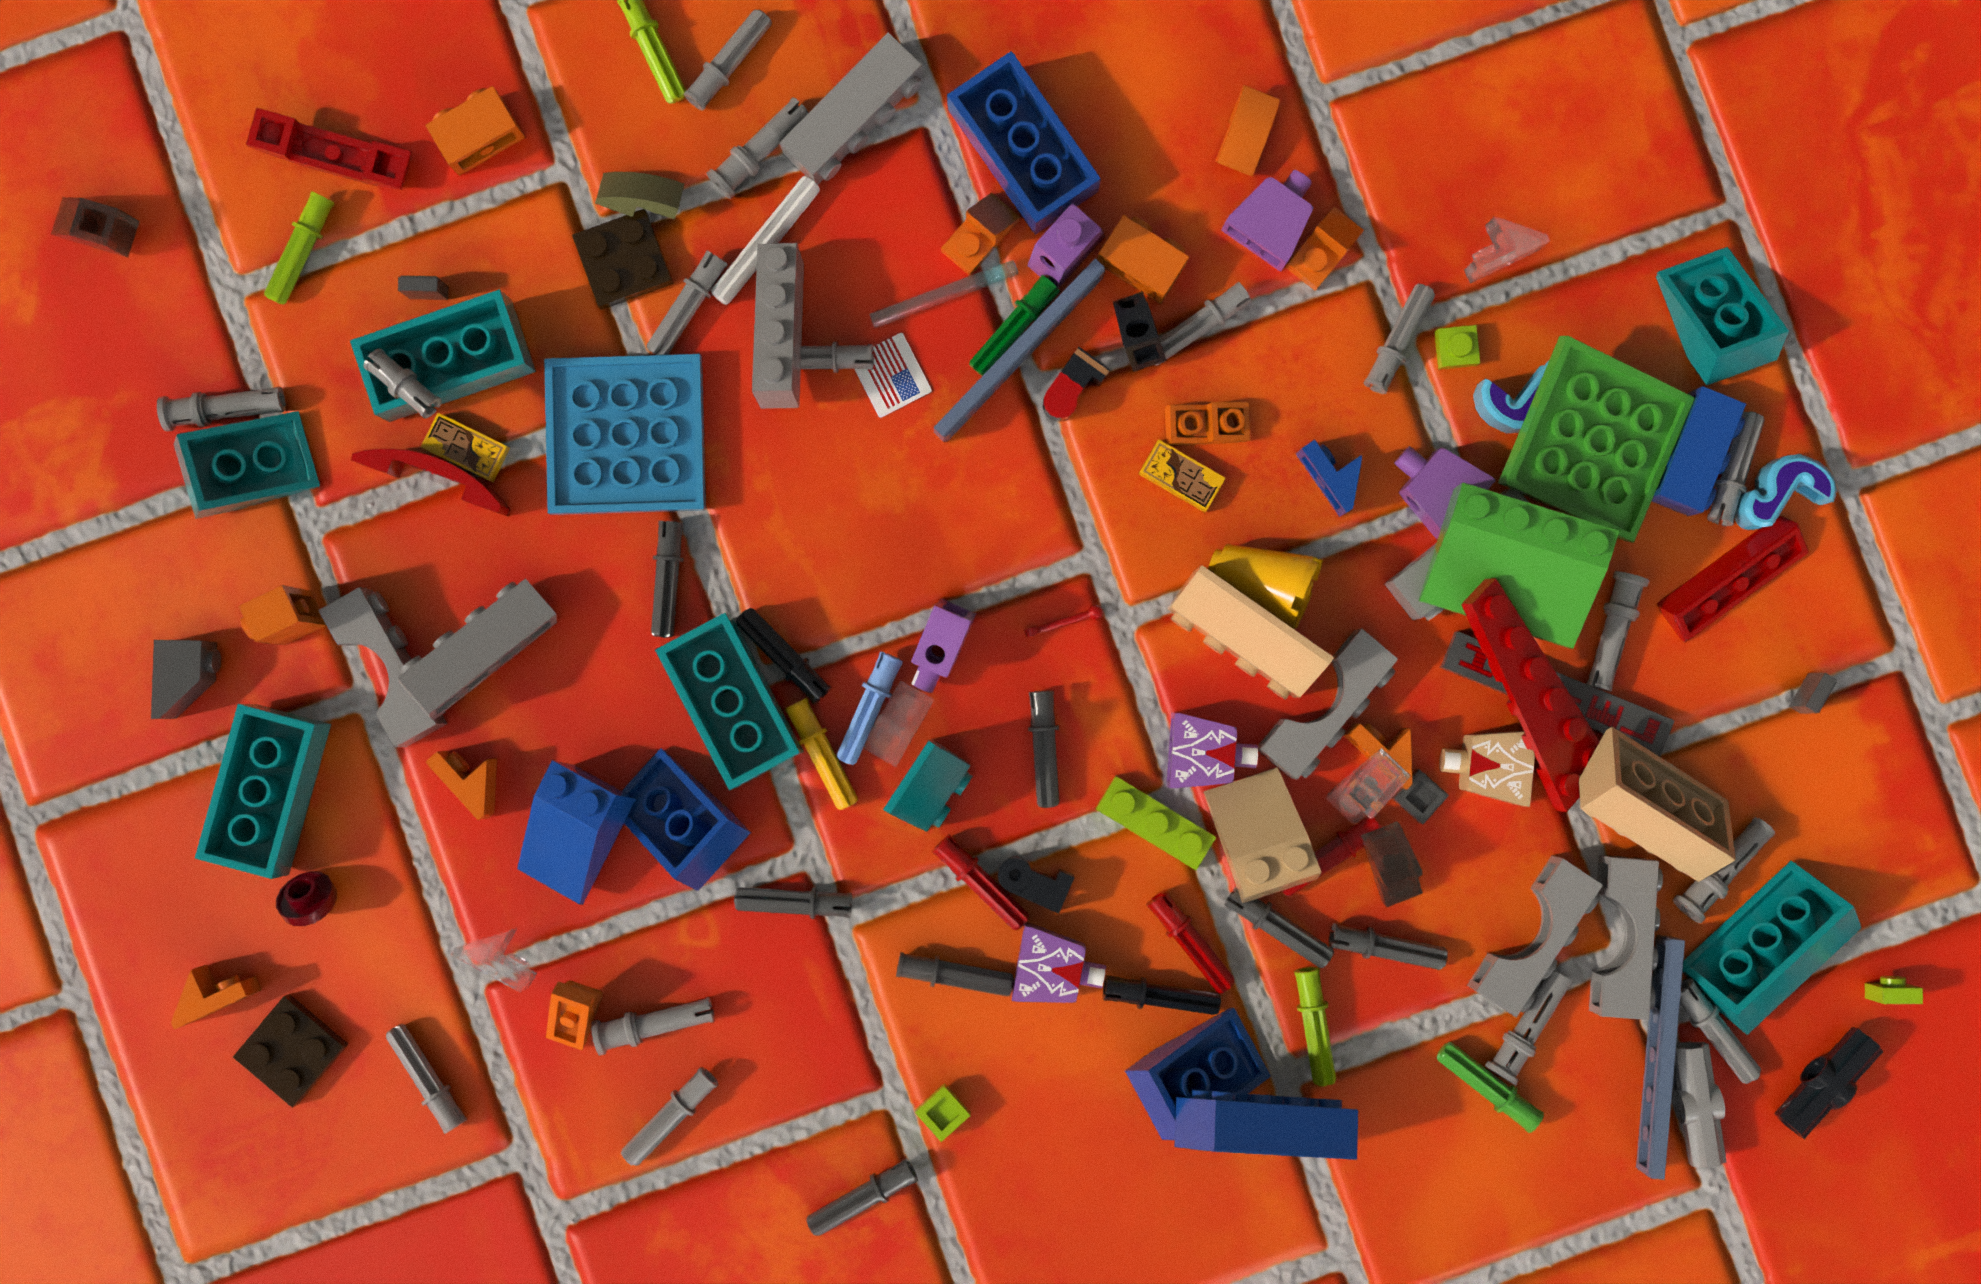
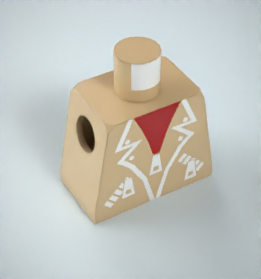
(1493, 766)

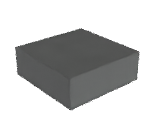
(423, 287)
(1813, 693)
(1421, 797)

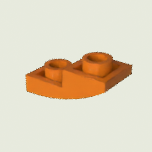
(1248, 130)
(1207, 423)

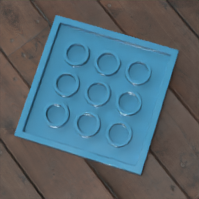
(625, 434)

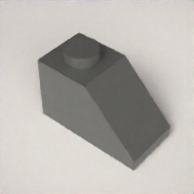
(181, 674)

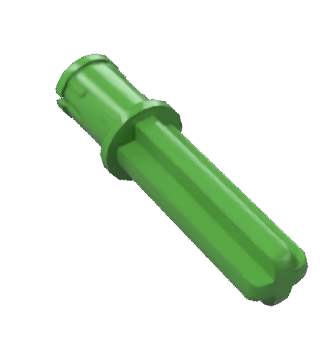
(1492, 1088)

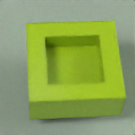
(1457, 347)
(1893, 991)
(942, 1112)

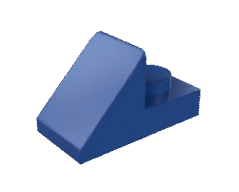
(1337, 486)

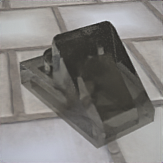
(1392, 864)

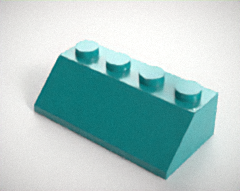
(1771, 946)

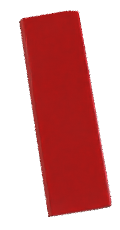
(1733, 577)

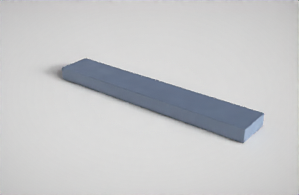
(1019, 351)
(1660, 1058)

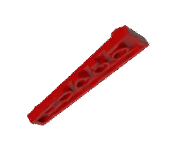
(1535, 693)

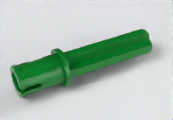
(1026, 311)

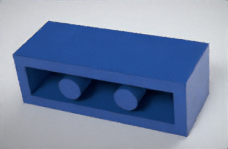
(1700, 452)

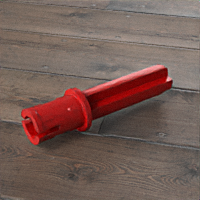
(1339, 849)
(967, 869)
(1181, 929)

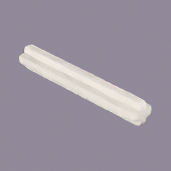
(769, 233)

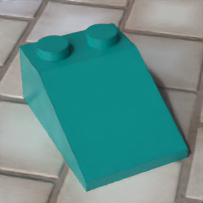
(1721, 316)
(245, 463)
(928, 787)

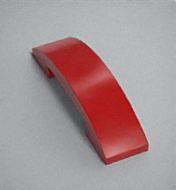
(328, 151)
(393, 460)

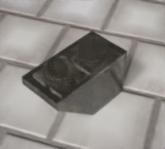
(95, 225)

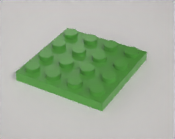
(1596, 438)

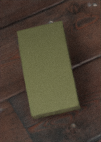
(628, 190)

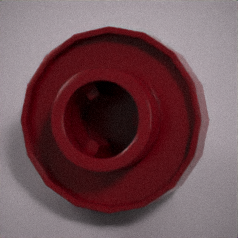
(306, 898)

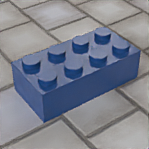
(1023, 142)
(1266, 1125)

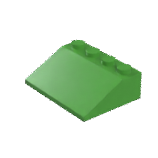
(1538, 555)

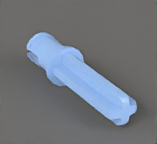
(876, 691)

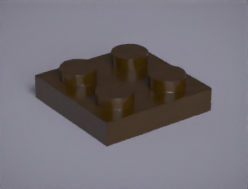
(622, 259)
(290, 1050)

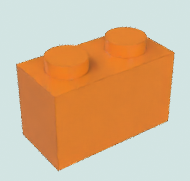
(474, 130)
(1143, 258)
(281, 616)

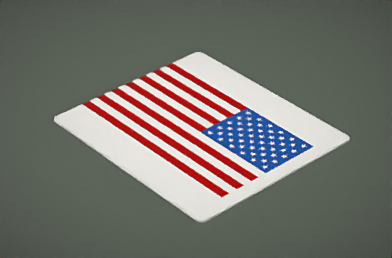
(894, 377)

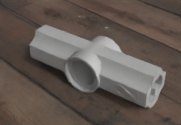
(1699, 1105)

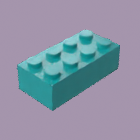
(450, 351)
(729, 700)
(262, 791)

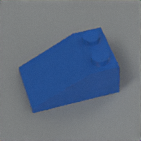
(681, 821)
(572, 829)
(1206, 1058)

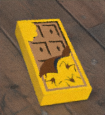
(465, 447)
(1181, 476)

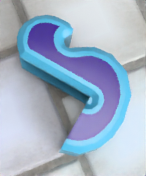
(1500, 409)
(1777, 483)

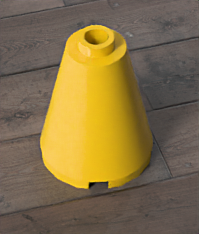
(1270, 578)

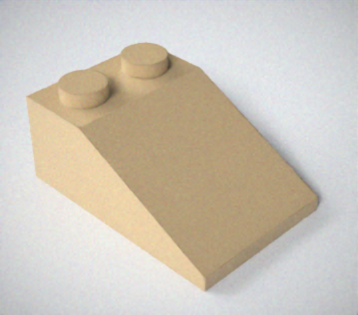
(1262, 835)

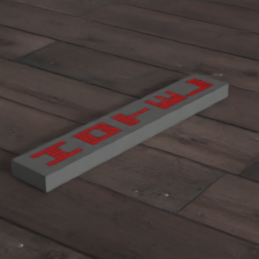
(1598, 707)

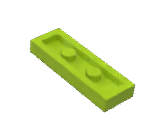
(1155, 823)

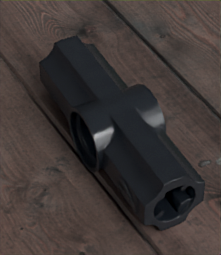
(1828, 1082)

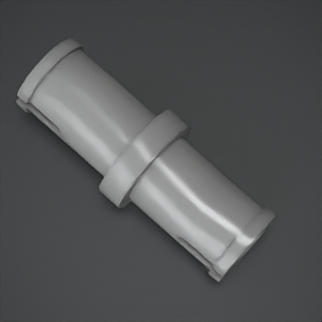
(402, 383)

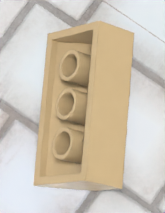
(1249, 633)
(1657, 806)

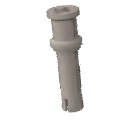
(745, 160)
(203, 409)
(1620, 613)
(1703, 894)
(1556, 986)
(634, 1028)

